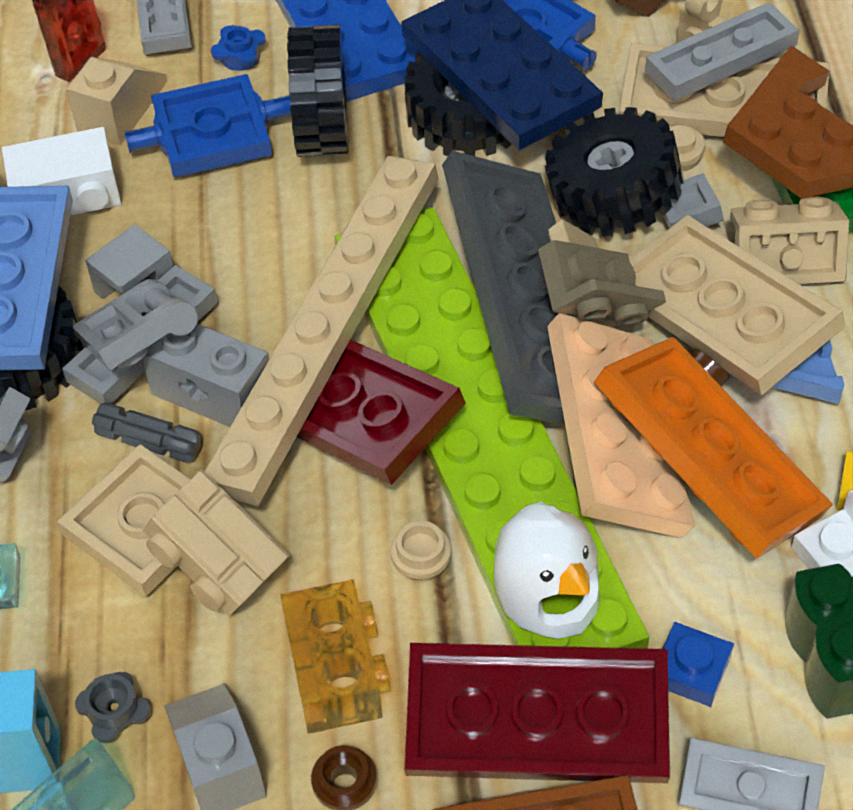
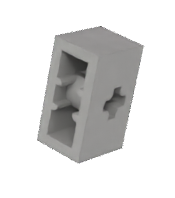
(204, 372)

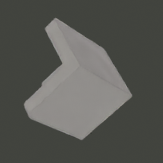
(127, 261)

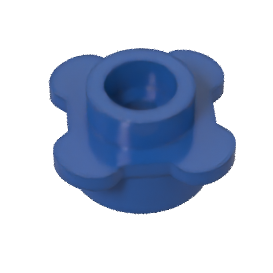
(238, 47)

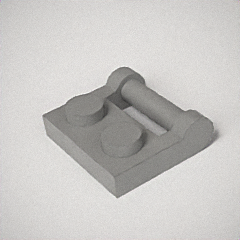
(120, 333)

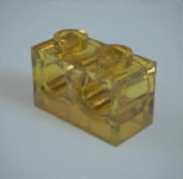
(326, 656)

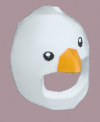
(543, 556)

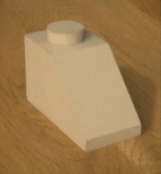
(112, 96)

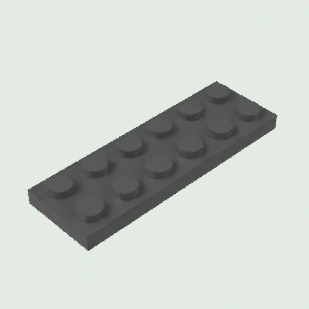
(502, 226)

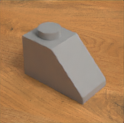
(216, 750)

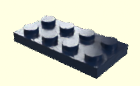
(502, 67)

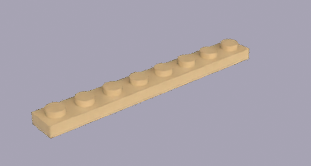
(320, 330)

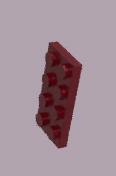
(537, 712)

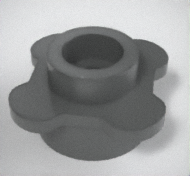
(105, 691)

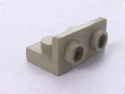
(595, 284)

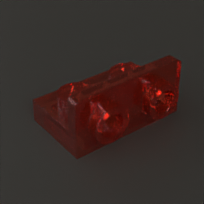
(70, 34)

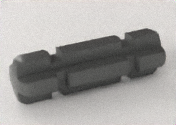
(148, 431)

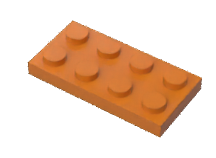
(713, 445)

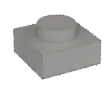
(697, 202)

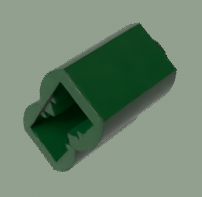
(822, 635)

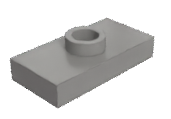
(163, 25)

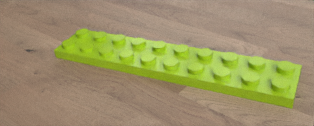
(484, 455)

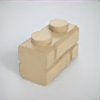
(213, 544)

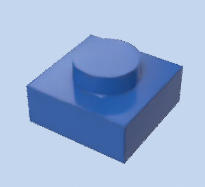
(696, 663)

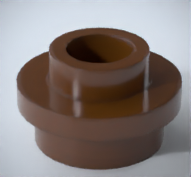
(341, 761)

